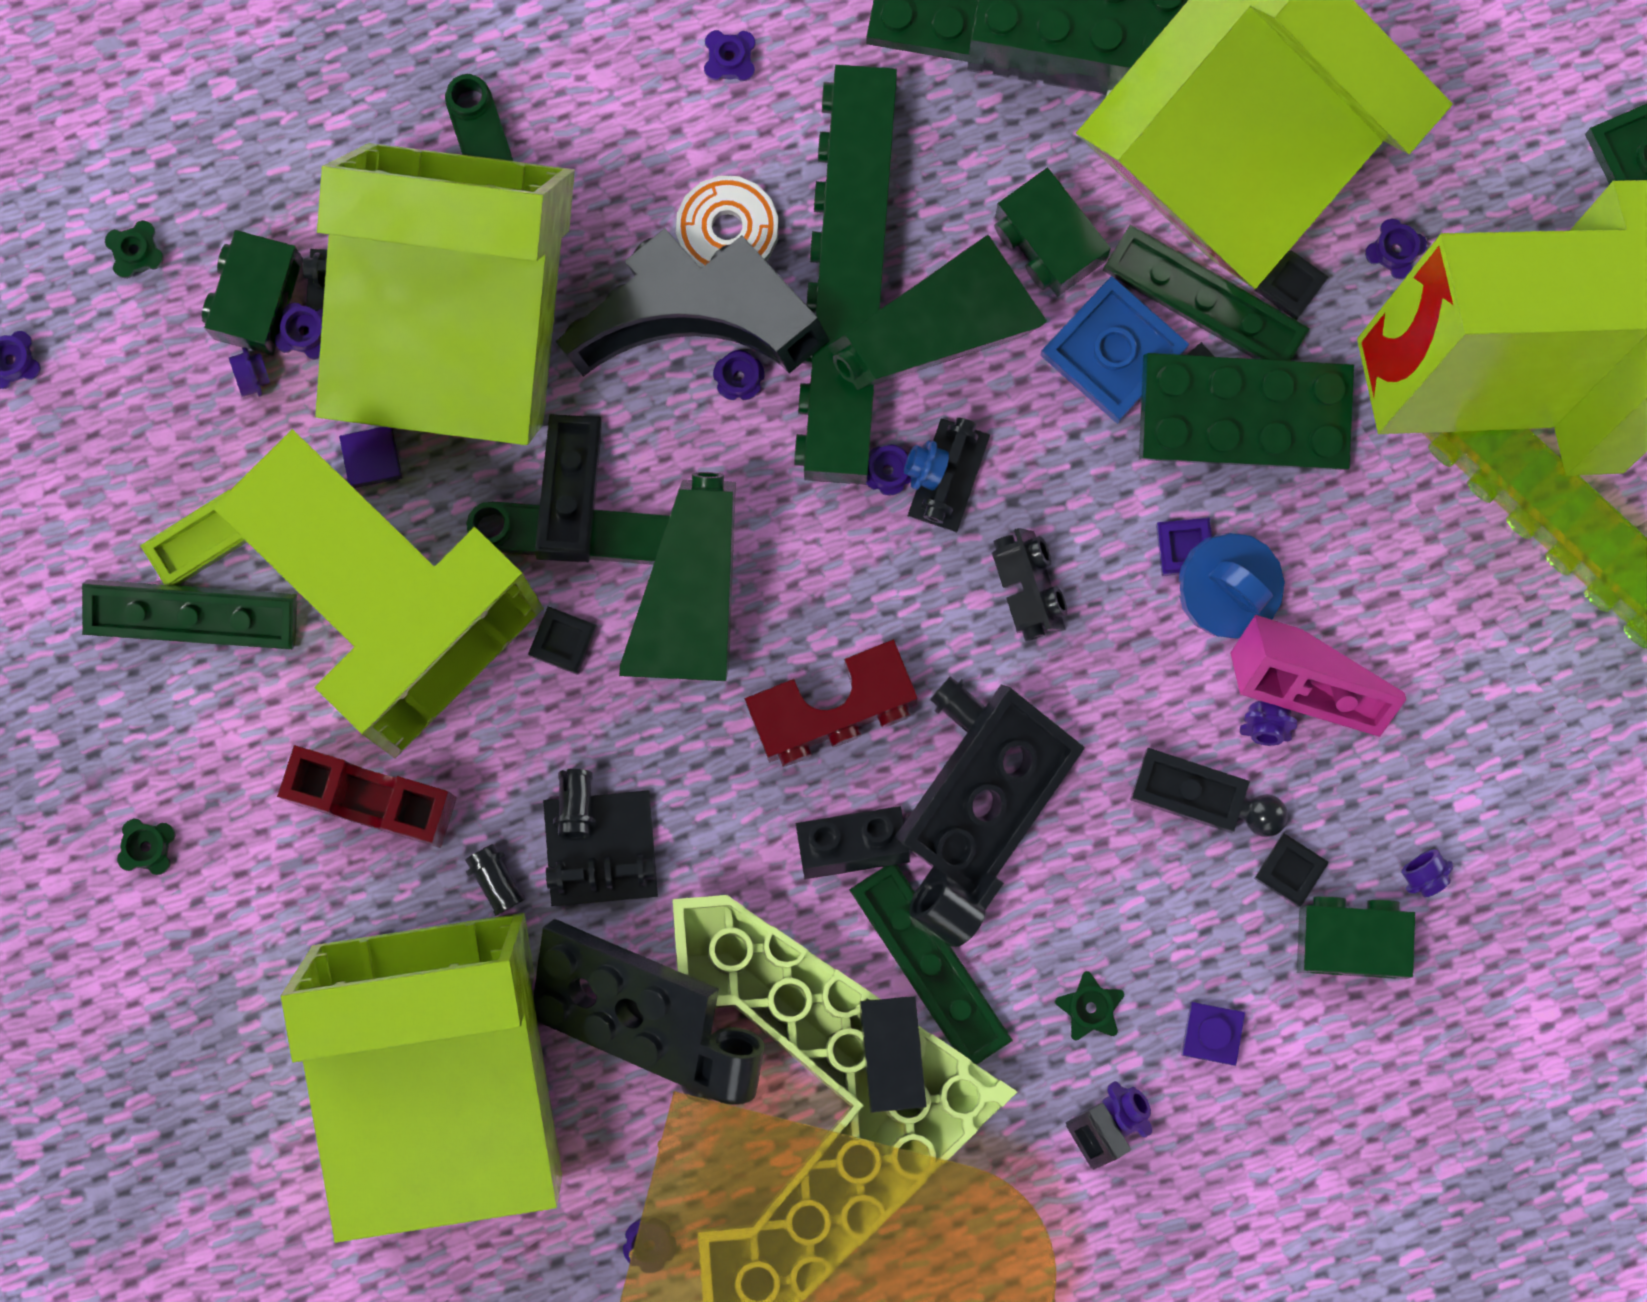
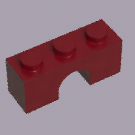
(791, 726)
(367, 796)

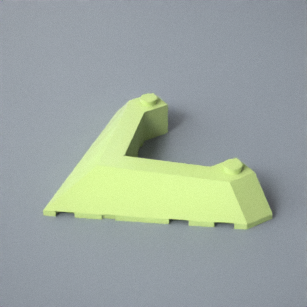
(818, 1022)

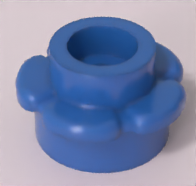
(926, 465)

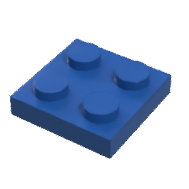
(1105, 348)

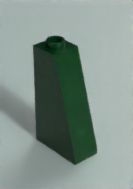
(945, 316)
(688, 597)

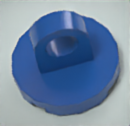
(1229, 583)

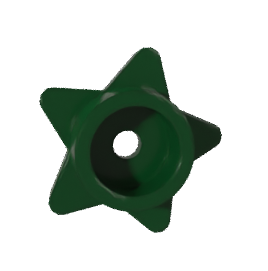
(1083, 1021)

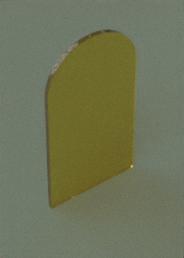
(816, 1215)

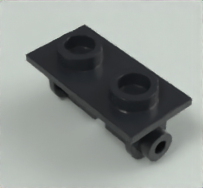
(947, 503)
(1026, 564)

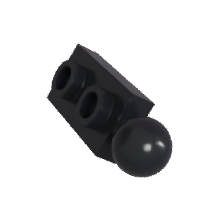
(1205, 795)
(851, 842)

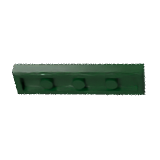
(1204, 297)
(189, 614)
(930, 967)

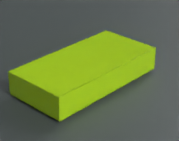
(191, 544)

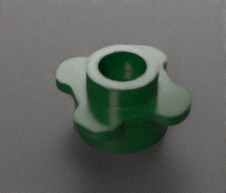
(147, 256)
(131, 846)

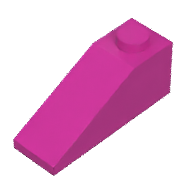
(1310, 677)

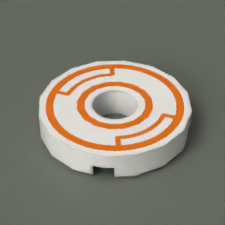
(722, 197)

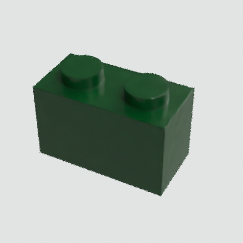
(1050, 233)
(251, 291)
(1356, 940)

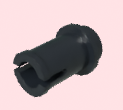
(957, 703)
(574, 812)
(494, 879)

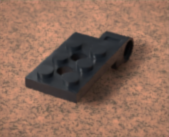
(976, 848)
(675, 1008)

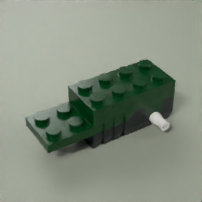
(1052, 41)

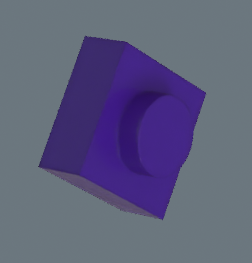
(1213, 1033)

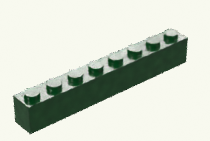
(849, 267)

